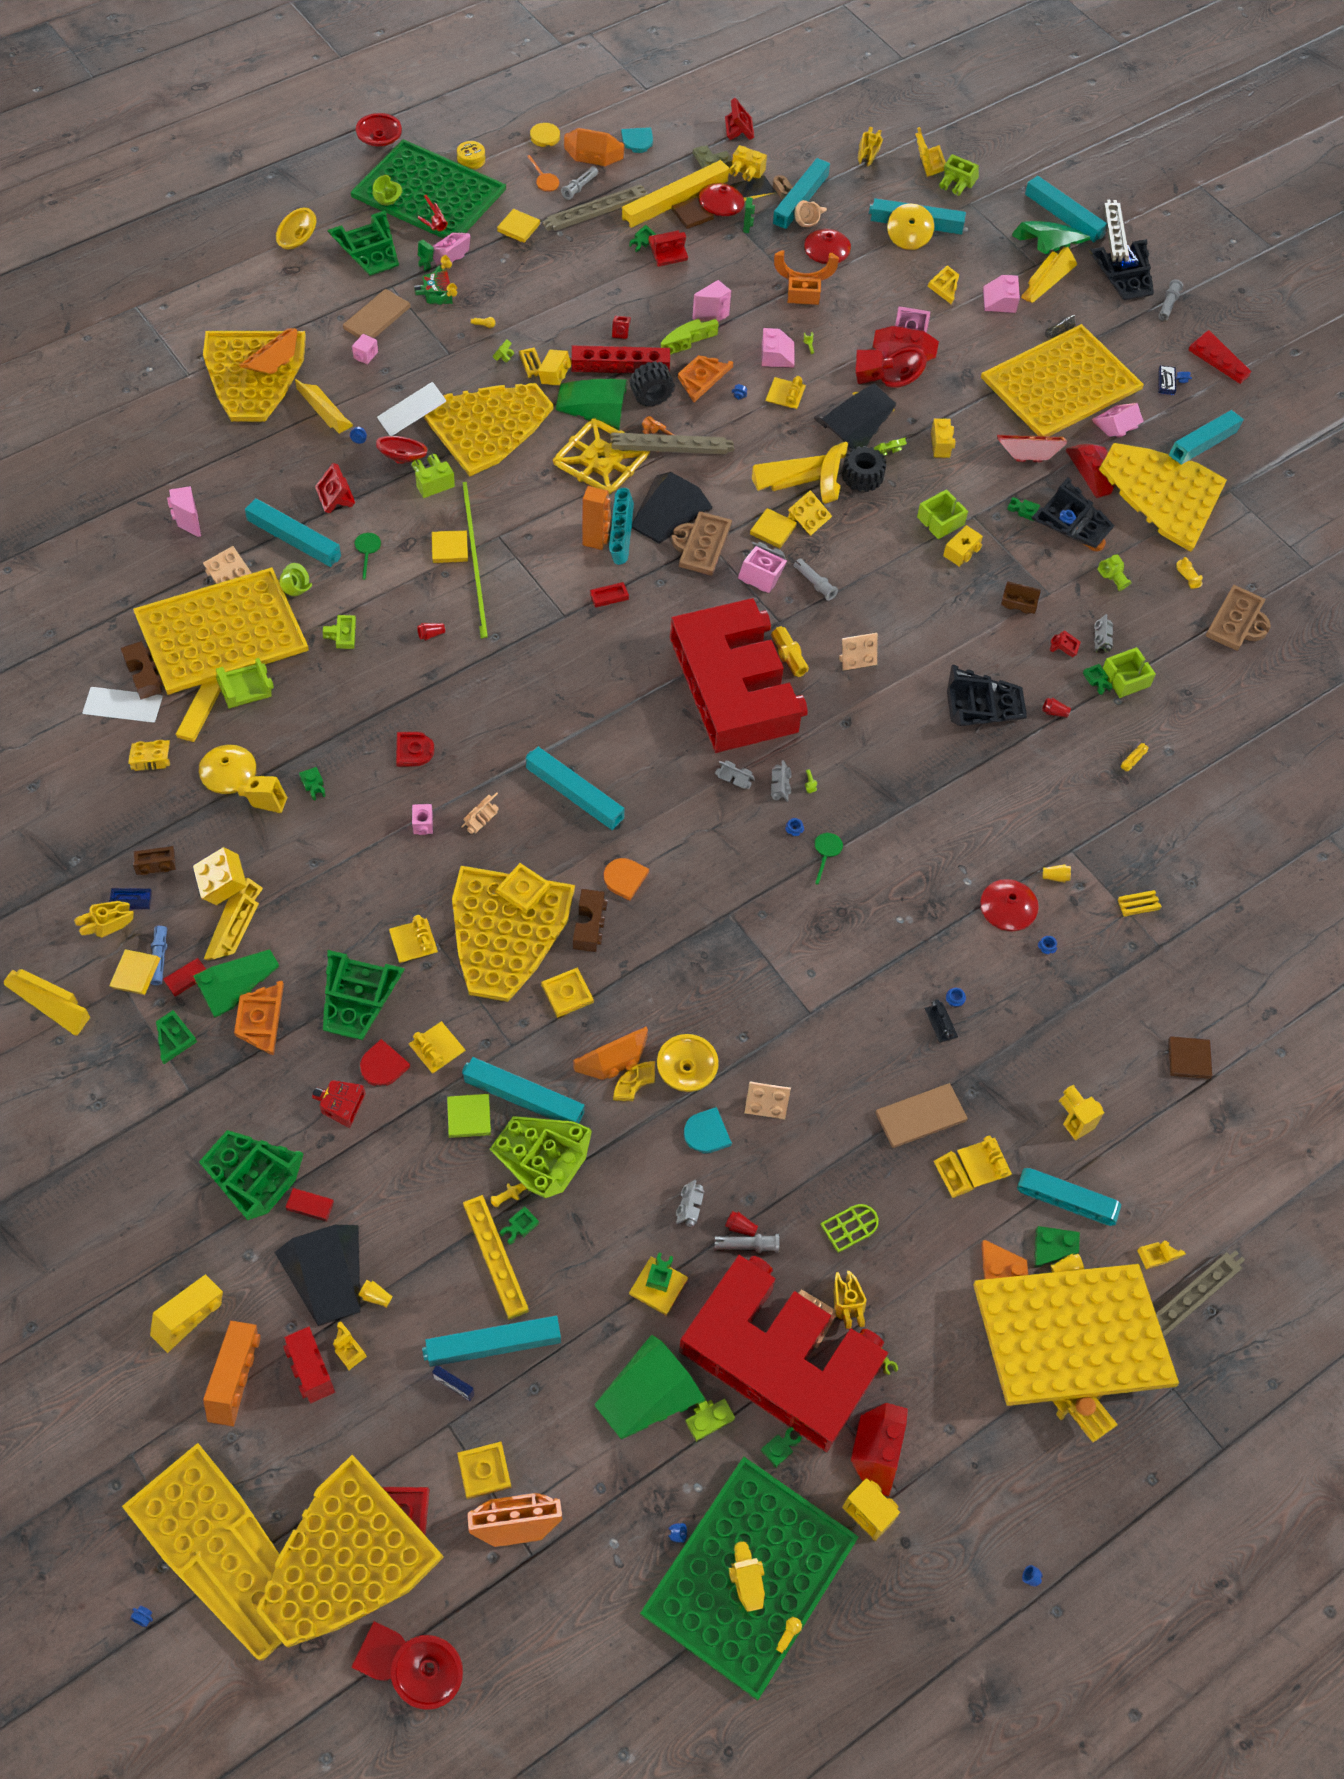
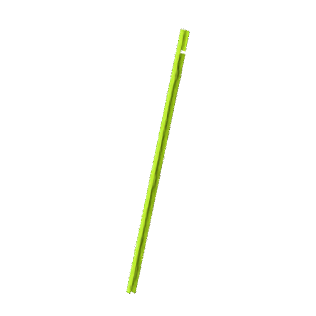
(483, 630)

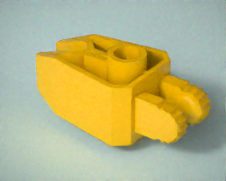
(869, 146)
(105, 918)
(849, 1300)
(747, 1576)

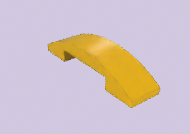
(829, 472)

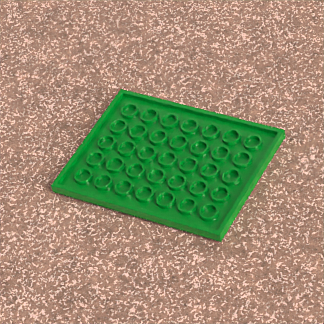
(456, 189)
(799, 1558)

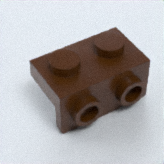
(1020, 597)
(154, 860)

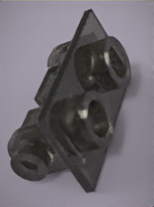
(1061, 327)

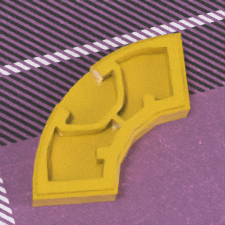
(633, 1080)

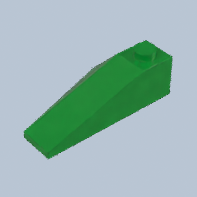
(226, 982)

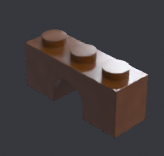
(146, 681)
(587, 935)

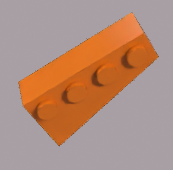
(596, 518)
(231, 1373)

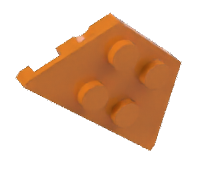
(702, 375)
(259, 1017)
(1001, 1263)

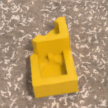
(1158, 1254)
(347, 1348)

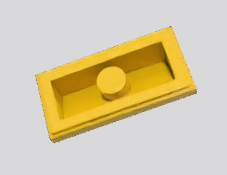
(953, 1174)

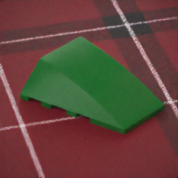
(1049, 235)
(370, 244)
(594, 399)
(355, 994)
(251, 1171)
(648, 1390)

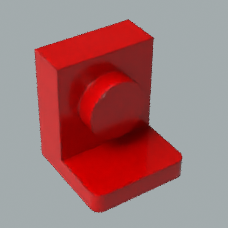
(621, 327)
(1066, 643)

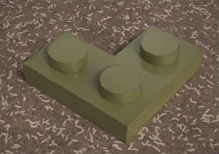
(706, 158)

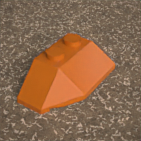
(593, 147)
(273, 354)
(613, 1057)
(515, 1519)

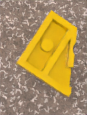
(945, 284)

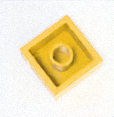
(219, 876)
(871, 1509)

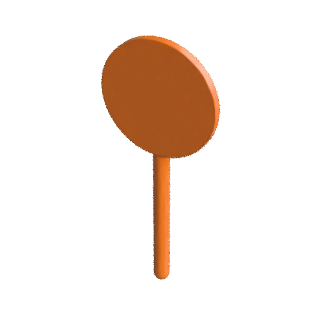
(546, 181)

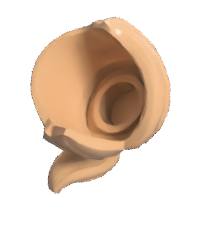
(808, 213)

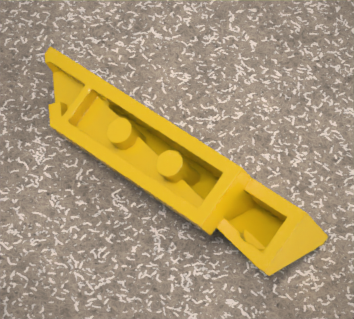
(1049, 273)
(323, 406)
(787, 473)
(234, 921)
(49, 999)

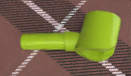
(809, 340)
(811, 785)
(892, 1363)

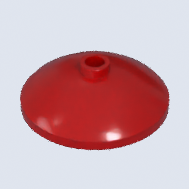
(378, 129)
(721, 199)
(826, 241)
(908, 367)
(401, 449)
(1008, 913)
(425, 1686)

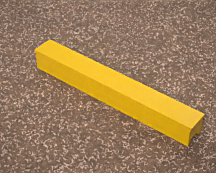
(674, 193)

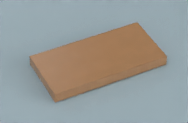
(377, 315)
(921, 1115)

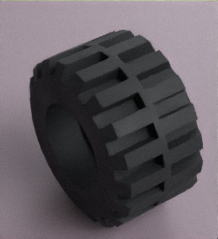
(652, 384)
(864, 468)

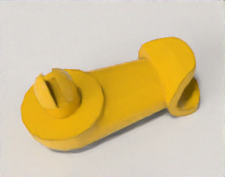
(1185, 568)

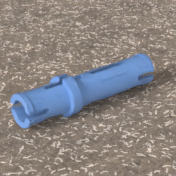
(158, 948)

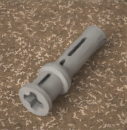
(576, 184)
(1171, 295)
(820, 583)
(758, 1243)

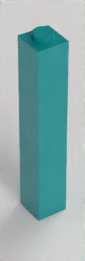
(803, 190)
(1065, 208)
(944, 219)
(1206, 437)
(293, 532)
(575, 788)
(522, 1092)
(492, 1341)

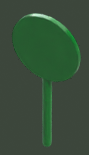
(367, 544)
(828, 846)

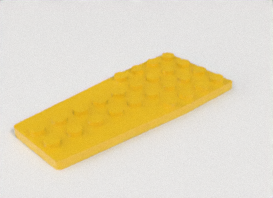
(210, 1543)

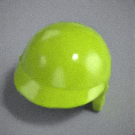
(386, 191)
(295, 580)

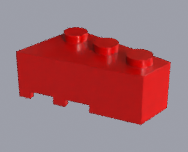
(308, 1365)

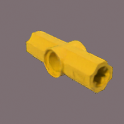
(789, 651)

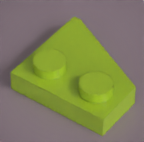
(894, 446)

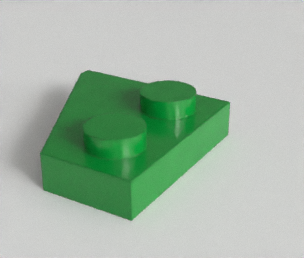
(748, 220)
(173, 1036)
(1054, 1244)

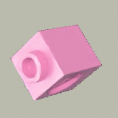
(365, 349)
(419, 813)

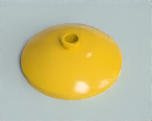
(296, 228)
(909, 235)
(228, 776)
(690, 1052)

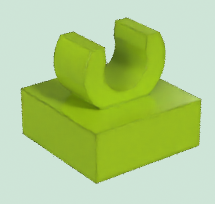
(503, 351)

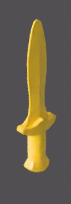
(512, 1192)

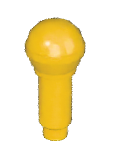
(489, 322)
(793, 1627)

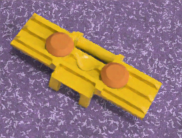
(1088, 1414)

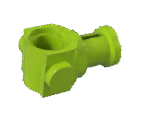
(1113, 570)

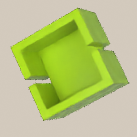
(938, 515)
(1124, 672)

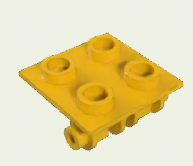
(786, 392)
(809, 513)
(146, 752)
(413, 939)
(436, 1047)
(984, 1162)

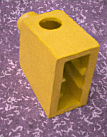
(264, 793)

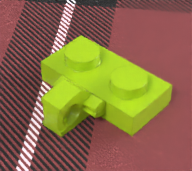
(342, 632)
(709, 1418)

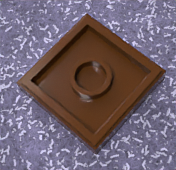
(691, 213)
(1190, 1057)

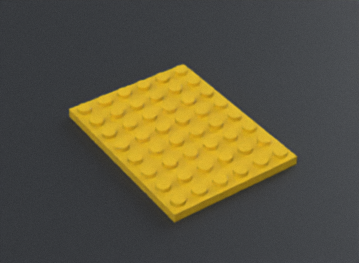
(1062, 381)
(220, 628)
(1074, 1334)

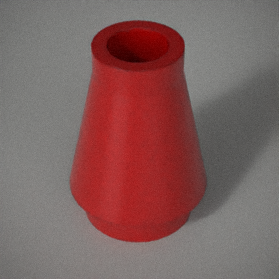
(430, 630)
(1055, 708)
(739, 1223)

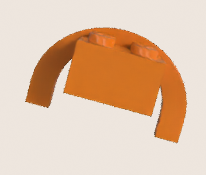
(804, 287)

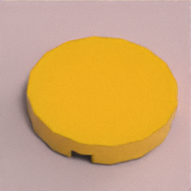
(545, 134)

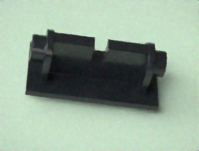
(940, 1021)

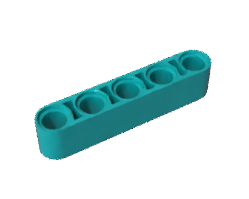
(621, 526)
(1069, 1196)

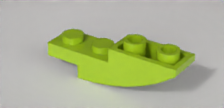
(691, 332)

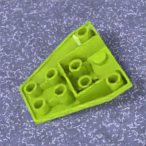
(542, 1152)

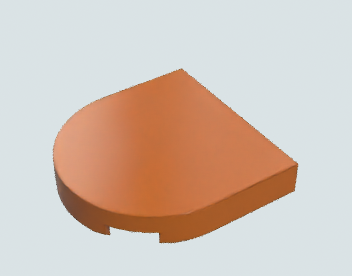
(624, 877)

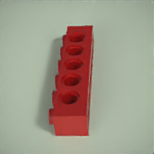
(615, 359)

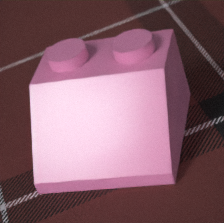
(453, 246)
(1002, 294)
(712, 302)
(912, 318)
(777, 349)
(1119, 419)
(184, 509)
(761, 569)

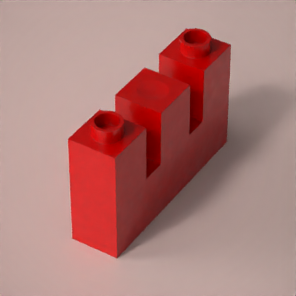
(735, 675)
(773, 1364)

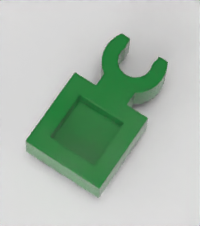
(642, 237)
(425, 252)
(1025, 509)
(1097, 677)
(312, 781)
(521, 1223)
(660, 1274)
(779, 1449)

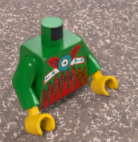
(437, 285)

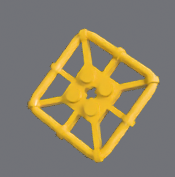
(590, 459)

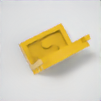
(931, 158)

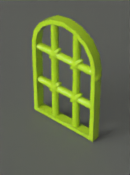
(842, 1225)

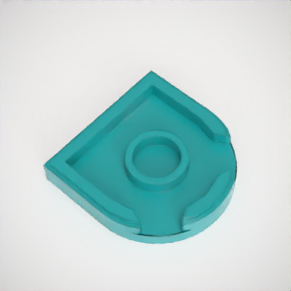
(637, 139)
(706, 1132)

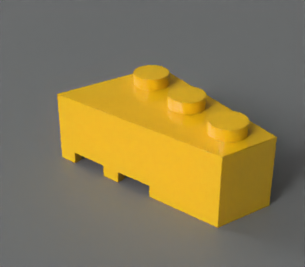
(185, 1312)

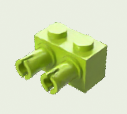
(960, 171)
(435, 478)

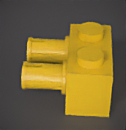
(748, 162)
(1083, 1113)

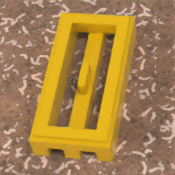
(534, 371)
(1138, 900)

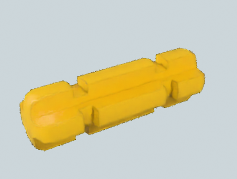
(1134, 757)

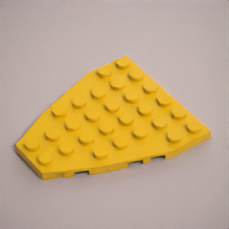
(243, 392)
(488, 423)
(1168, 493)
(499, 941)
(344, 1558)

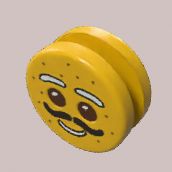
(471, 154)

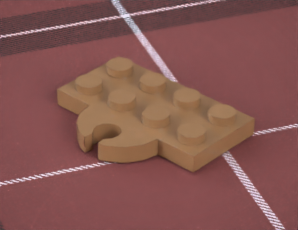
(701, 542)
(1239, 619)

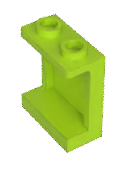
(244, 684)

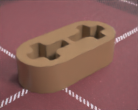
(781, 186)

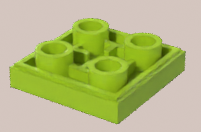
(468, 1115)

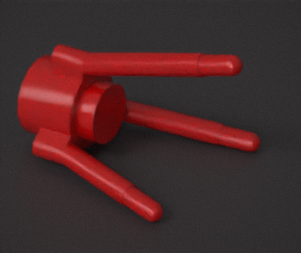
(438, 219)

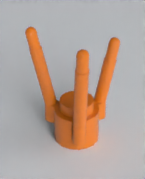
(652, 426)

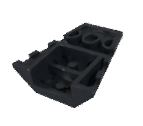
(1128, 281)
(858, 416)
(668, 505)
(1091, 524)
(982, 700)
(325, 1271)

